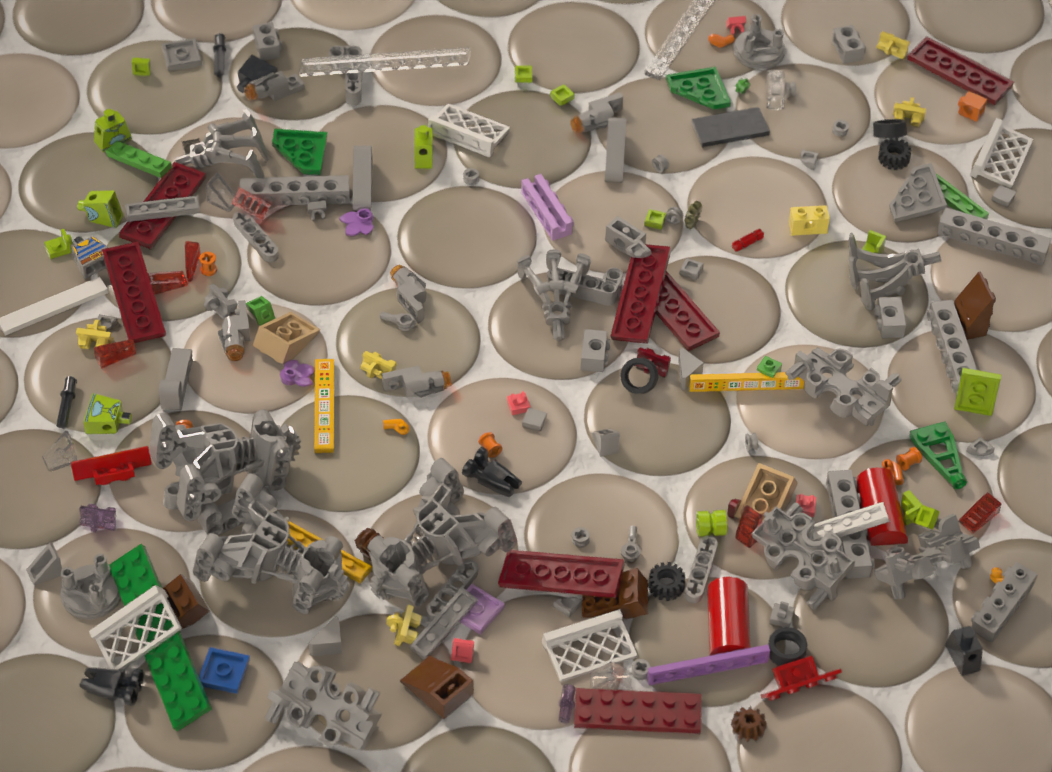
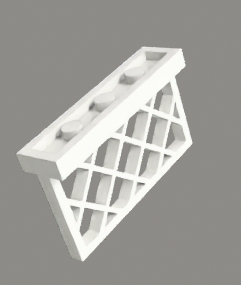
(465, 136)
(990, 145)
(130, 614)
(579, 632)

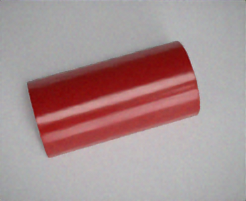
(879, 486)
(728, 615)

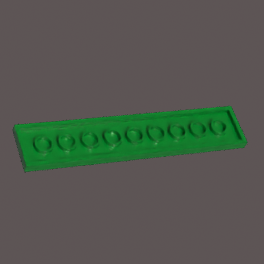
(170, 660)

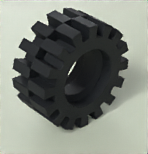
(894, 160)
(666, 571)

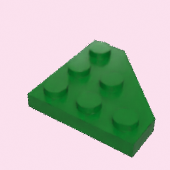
(700, 86)
(301, 148)

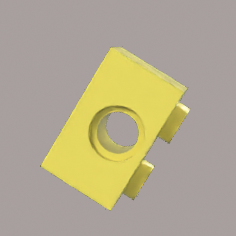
(809, 220)

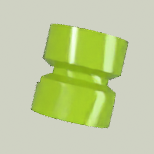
(711, 523)

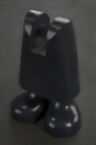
(494, 474)
(109, 684)

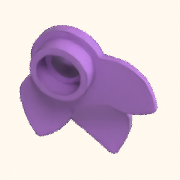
(358, 222)
(296, 373)

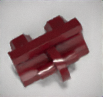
(662, 362)

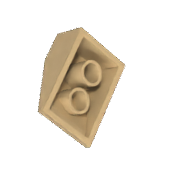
(285, 337)
(767, 490)

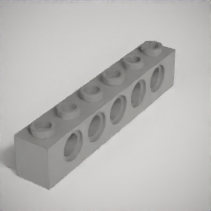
(298, 190)
(994, 236)
(950, 340)
(843, 500)

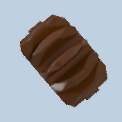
(364, 539)
(749, 724)

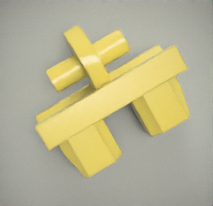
(893, 45)
(910, 110)
(94, 332)
(375, 365)
(402, 623)

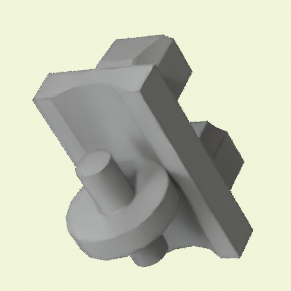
(218, 301)

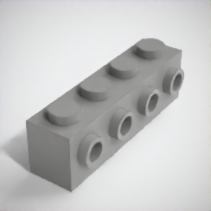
(1003, 602)

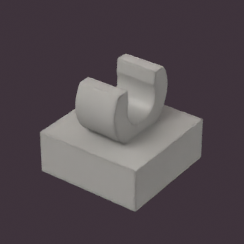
(316, 207)
(782, 614)

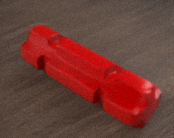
(747, 240)

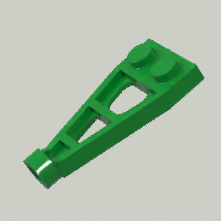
(937, 434)

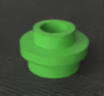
(742, 85)

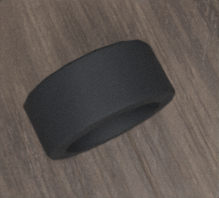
(890, 128)
(625, 375)
(790, 634)

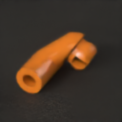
(720, 41)
(895, 469)

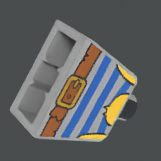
(88, 255)

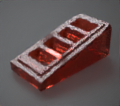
(262, 215)
(192, 255)
(160, 281)
(114, 352)
(989, 504)
(747, 526)

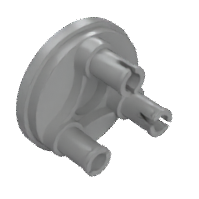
(759, 47)
(89, 590)

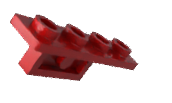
(111, 466)
(797, 674)

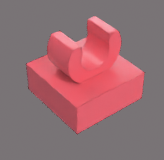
(736, 22)
(518, 403)
(808, 504)
(462, 650)

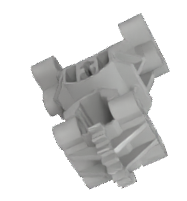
(213, 454)
(443, 535)
(265, 549)

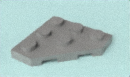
(918, 195)

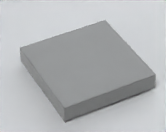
(181, 54)

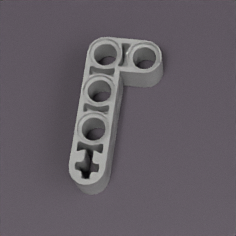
(353, 81)
(615, 149)
(362, 177)
(592, 288)
(173, 388)
(219, 518)

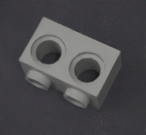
(267, 41)
(848, 44)

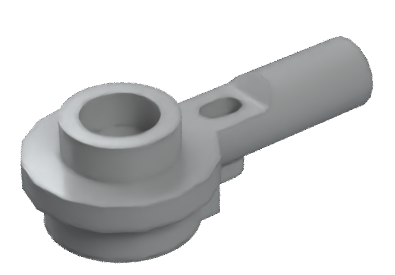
(404, 321)
(631, 551)

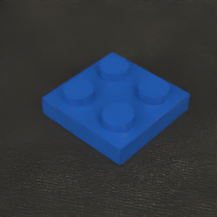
(224, 670)

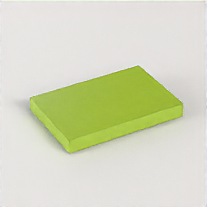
(977, 391)

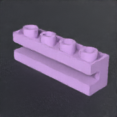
(547, 207)

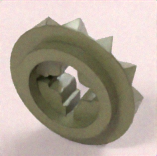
(693, 214)

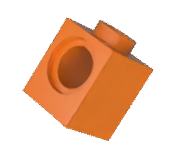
(972, 106)

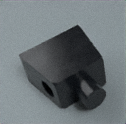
(252, 70)
(965, 650)

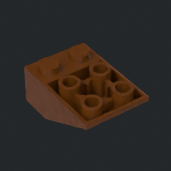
(975, 307)
(630, 600)
(185, 601)
(439, 685)

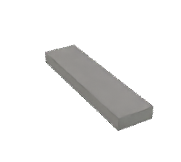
(162, 208)
(443, 623)

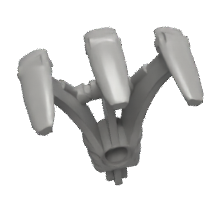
(220, 139)
(552, 261)
(896, 271)

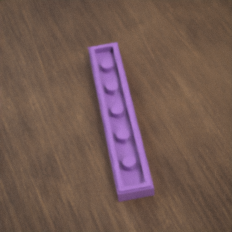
(708, 665)

